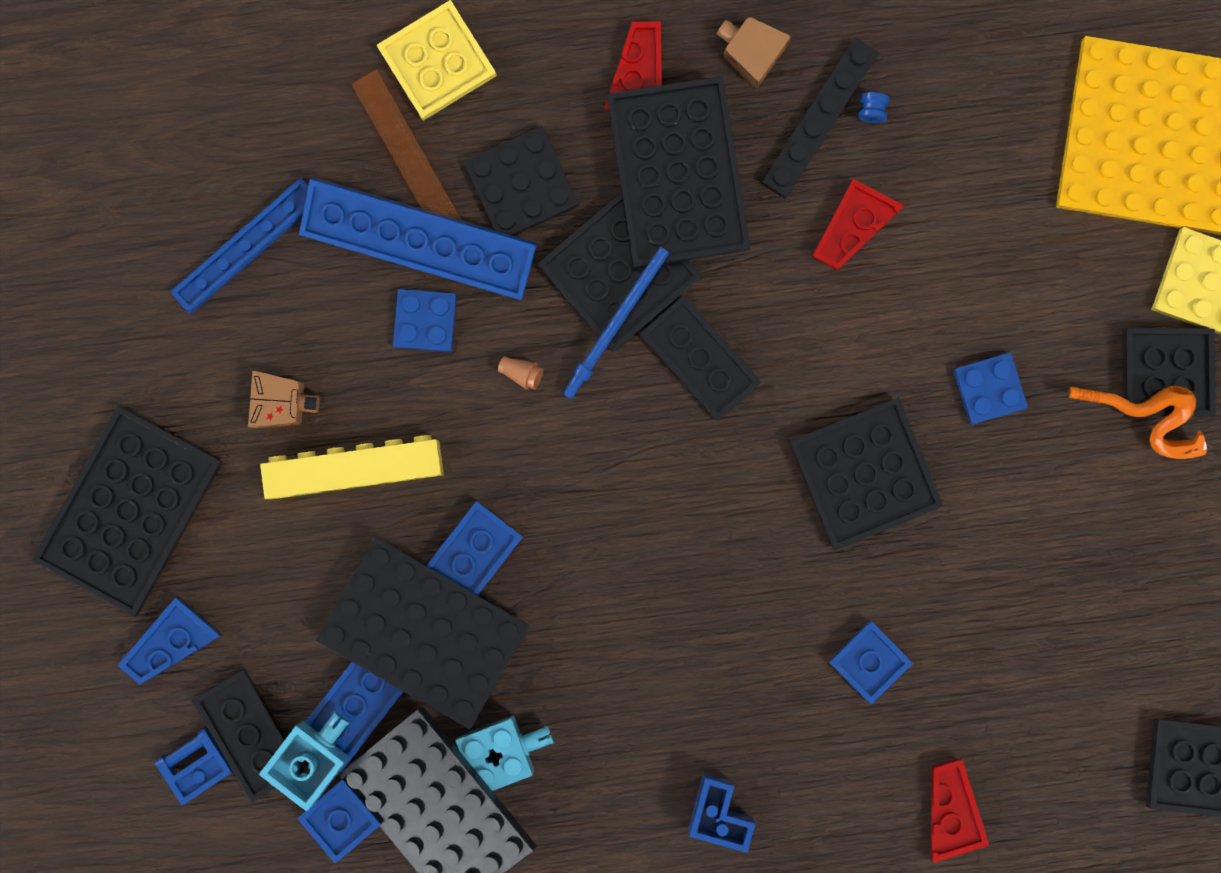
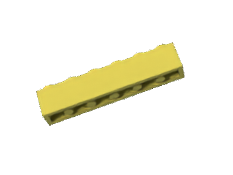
(351, 469)

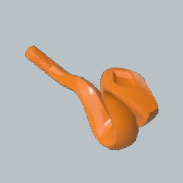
(1184, 407)

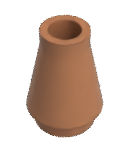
(522, 372)

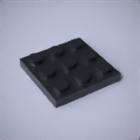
(521, 183)
(1170, 358)
(1185, 767)

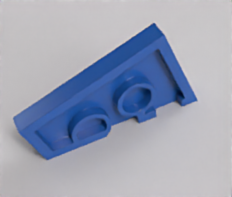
(169, 640)

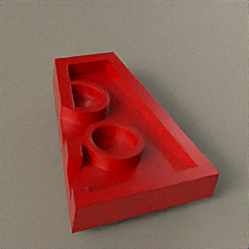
(640, 59)
(854, 223)
(954, 813)

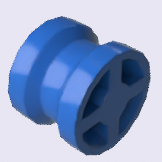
(873, 107)

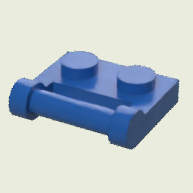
(198, 775)

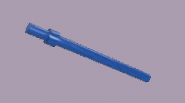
(584, 370)

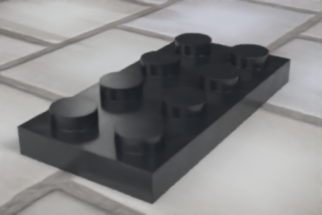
(700, 358)
(242, 730)

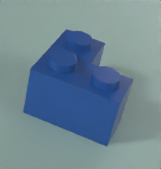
(712, 819)

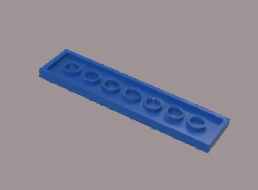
(417, 238)

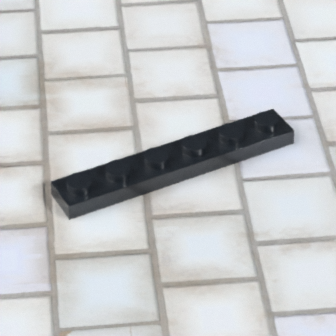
(820, 118)

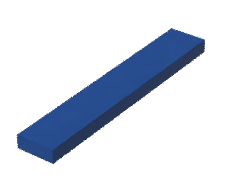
(242, 248)

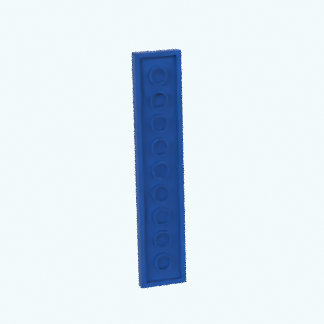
(468, 558)

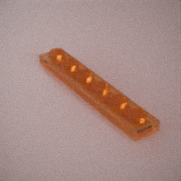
(403, 145)

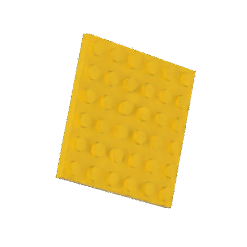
(1144, 136)

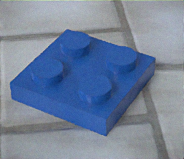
(425, 320)
(990, 388)
(870, 662)
(339, 821)

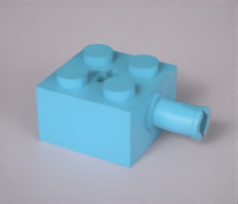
(504, 738)
(318, 750)

